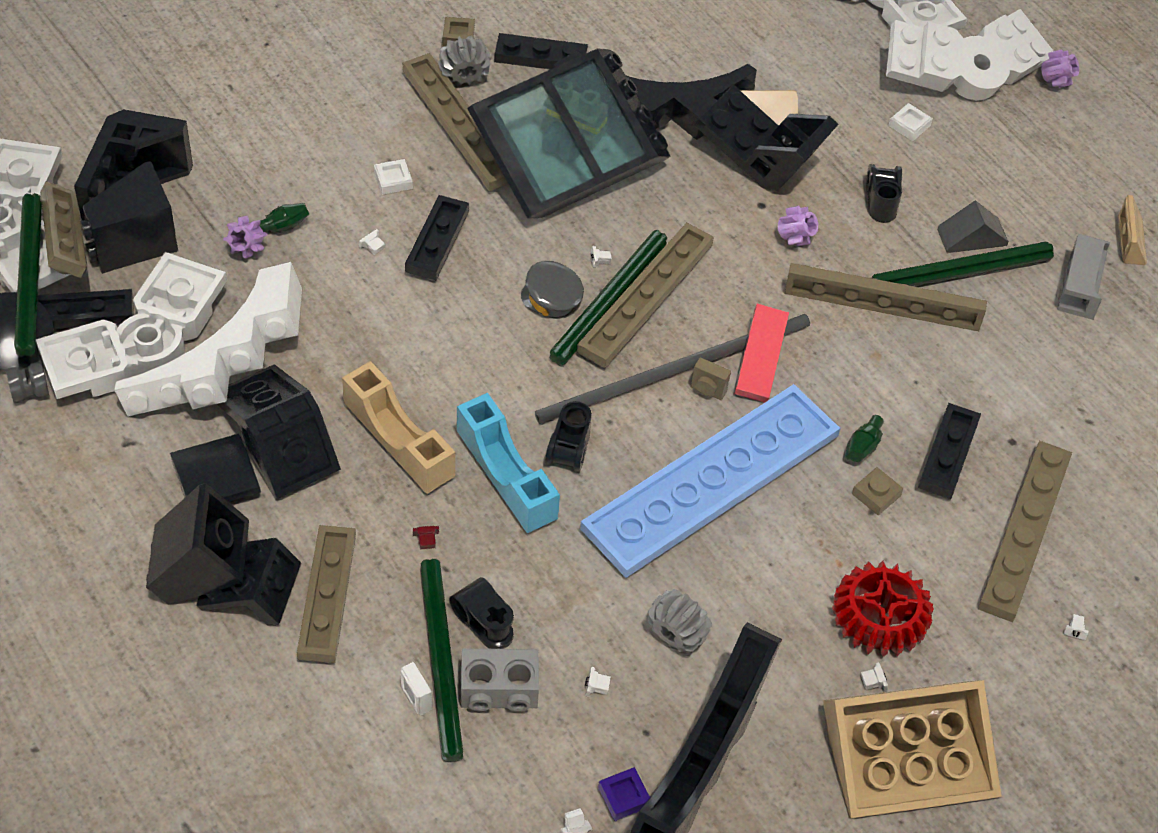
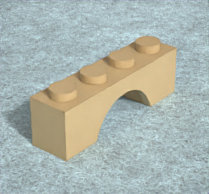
(420, 453)

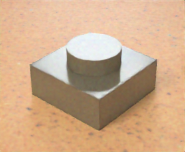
(457, 27)
(710, 379)
(877, 491)

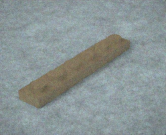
(454, 117)
(645, 295)
(885, 297)
(1025, 532)

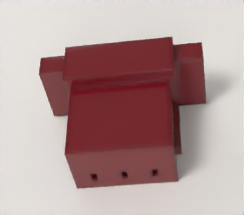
(426, 536)

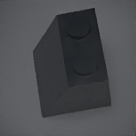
(129, 221)
(197, 547)

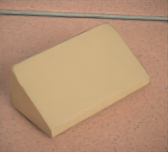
(775, 103)
(1132, 233)

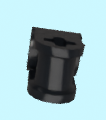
(884, 192)
(570, 441)
(484, 613)

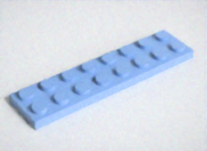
(709, 480)

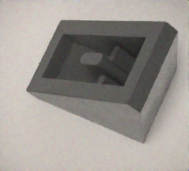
(972, 230)

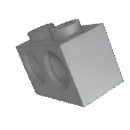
(499, 669)

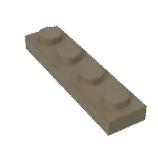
(62, 230)
(326, 594)

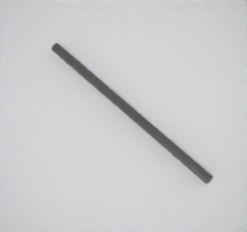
(660, 372)

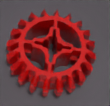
(866, 618)

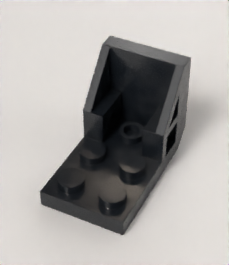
(129, 141)
(758, 144)
(281, 429)

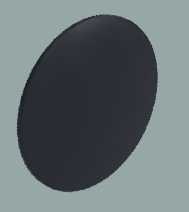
(8, 354)

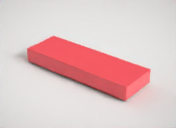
(761, 353)

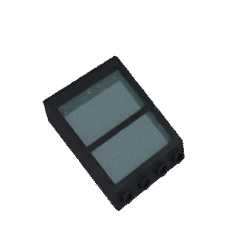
(569, 132)

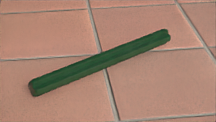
(969, 265)
(28, 275)
(607, 297)
(441, 661)

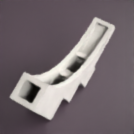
(236, 348)

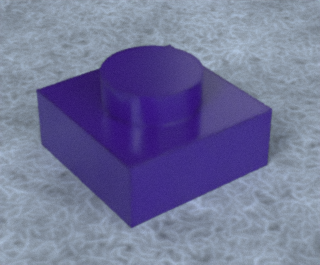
(623, 793)

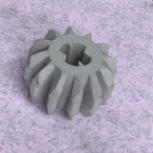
(464, 60)
(679, 621)

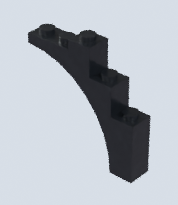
(685, 100)
(714, 735)

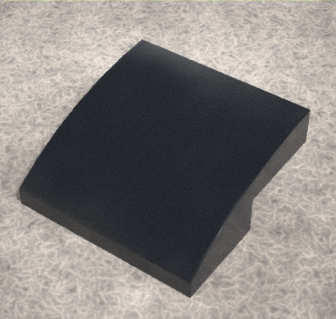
(220, 464)

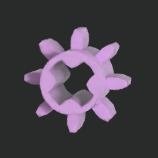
(1060, 68)
(798, 226)
(253, 235)

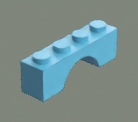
(525, 491)

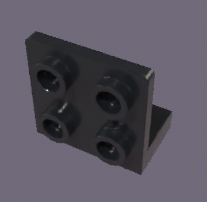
(266, 582)

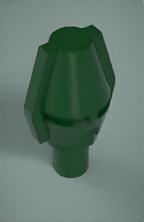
(284, 217)
(865, 439)

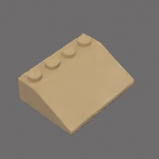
(913, 748)

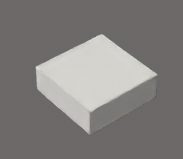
(910, 122)
(393, 176)
(416, 689)

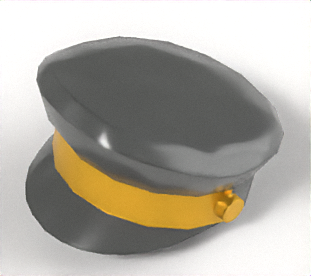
(552, 289)

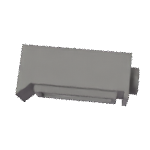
(1084, 277)

